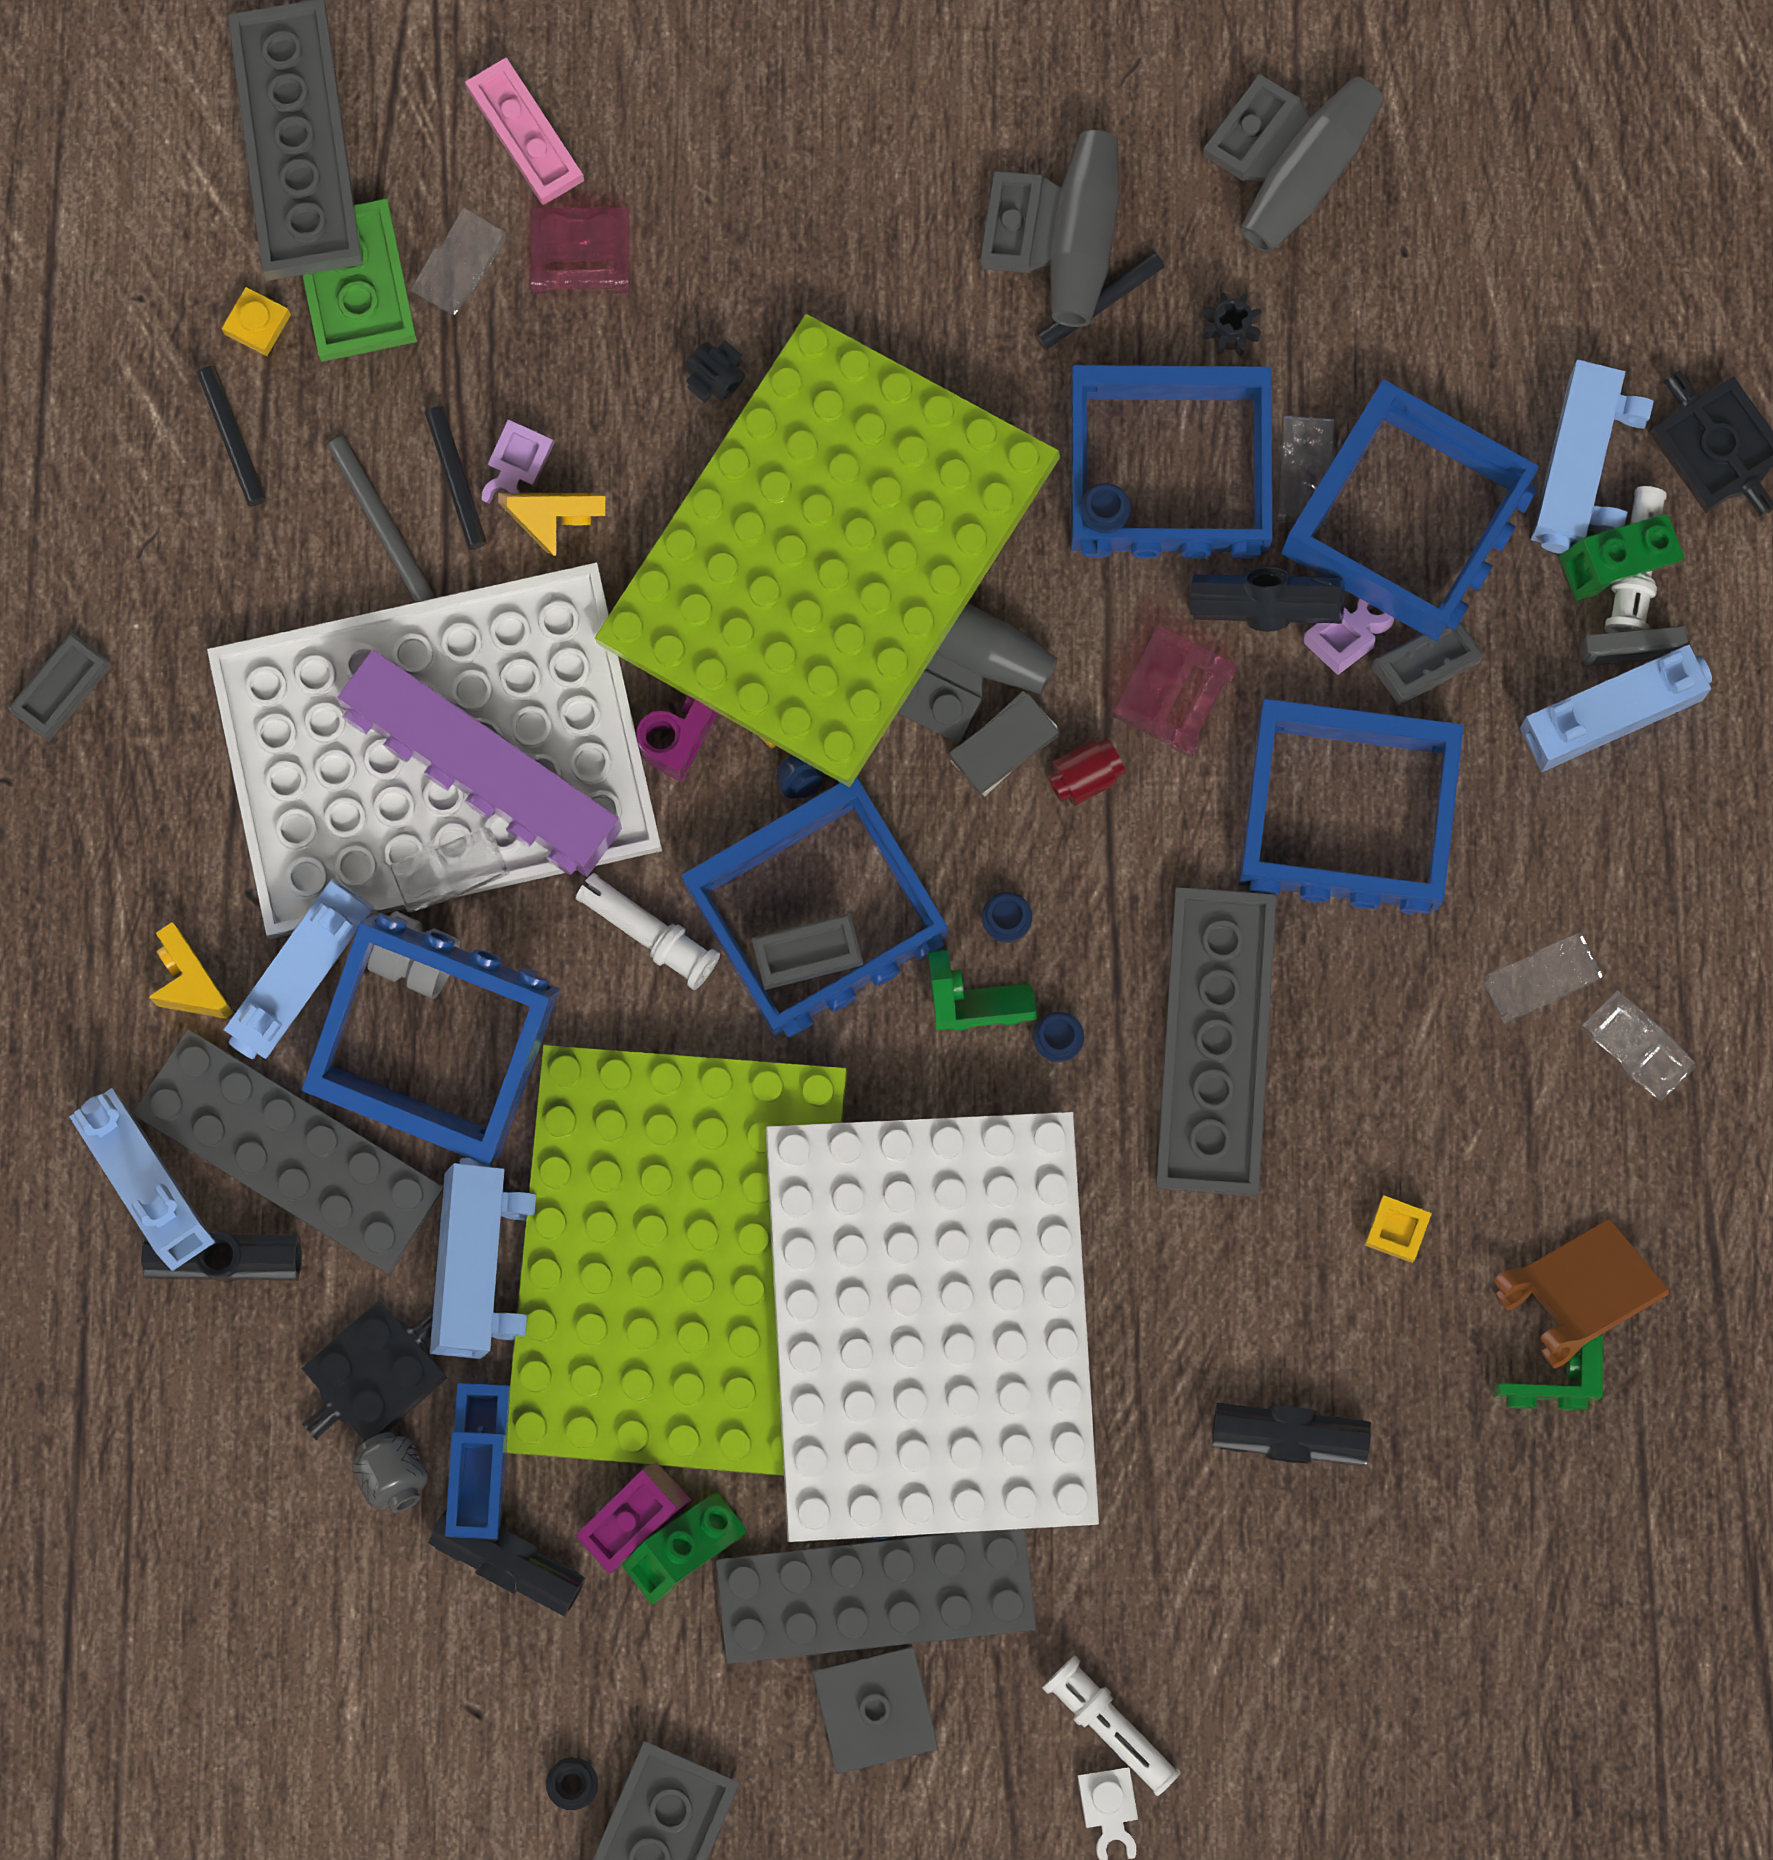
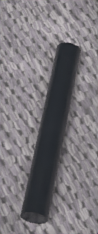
(1109, 295)
(231, 436)
(455, 477)

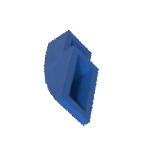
(478, 1461)

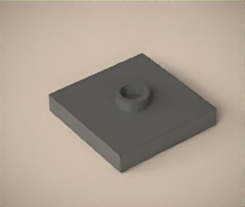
(875, 1710)

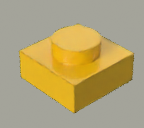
(256, 321)
(1398, 1229)

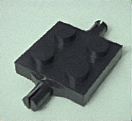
(1717, 444)
(373, 1373)

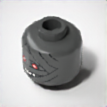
(389, 1472)

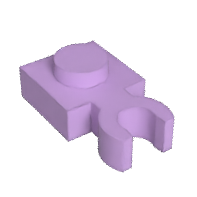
(518, 457)
(1347, 642)

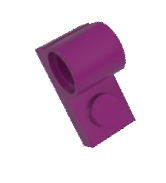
(688, 734)
(633, 1516)

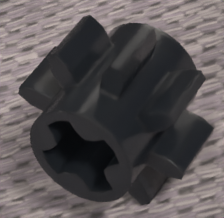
(1238, 313)
(714, 371)

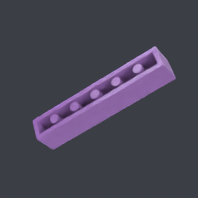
(479, 764)

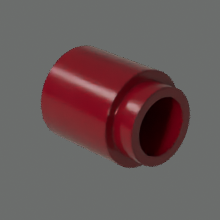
(1086, 771)

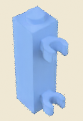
(1579, 454)
(1616, 707)
(297, 970)
(141, 1179)
(468, 1260)

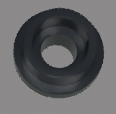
(555, 1779)

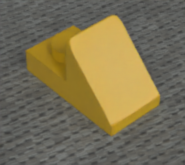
(538, 512)
(192, 990)

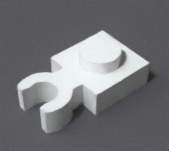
(1107, 1803)

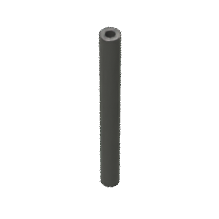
(380, 520)

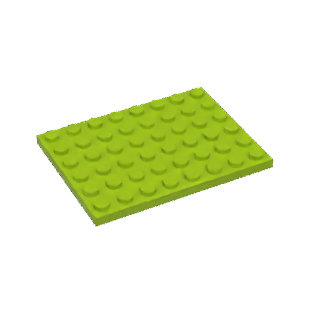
(827, 549)
(655, 1259)

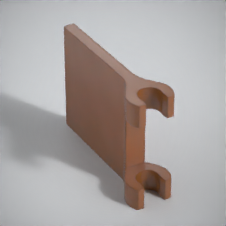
(1584, 1288)

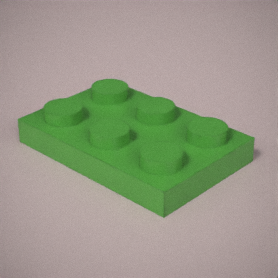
(363, 304)

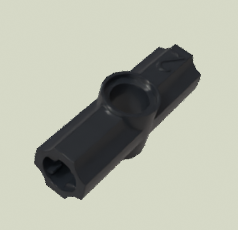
(1267, 598)
(253, 1259)
(1291, 1434)
(514, 1566)

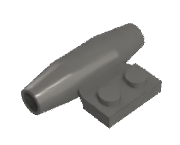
(1293, 155)
(1065, 227)
(974, 648)

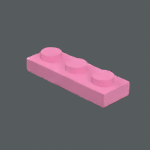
(524, 131)

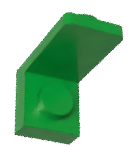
(1619, 555)
(965, 1009)
(1584, 1366)
(683, 1547)

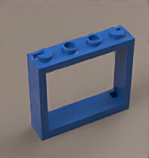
(1174, 383)
(1451, 439)
(1364, 728)
(776, 838)
(401, 1110)

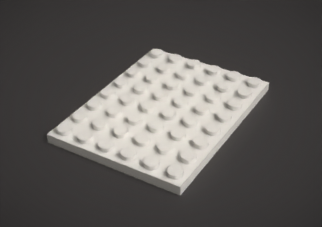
(345, 808)
(931, 1326)

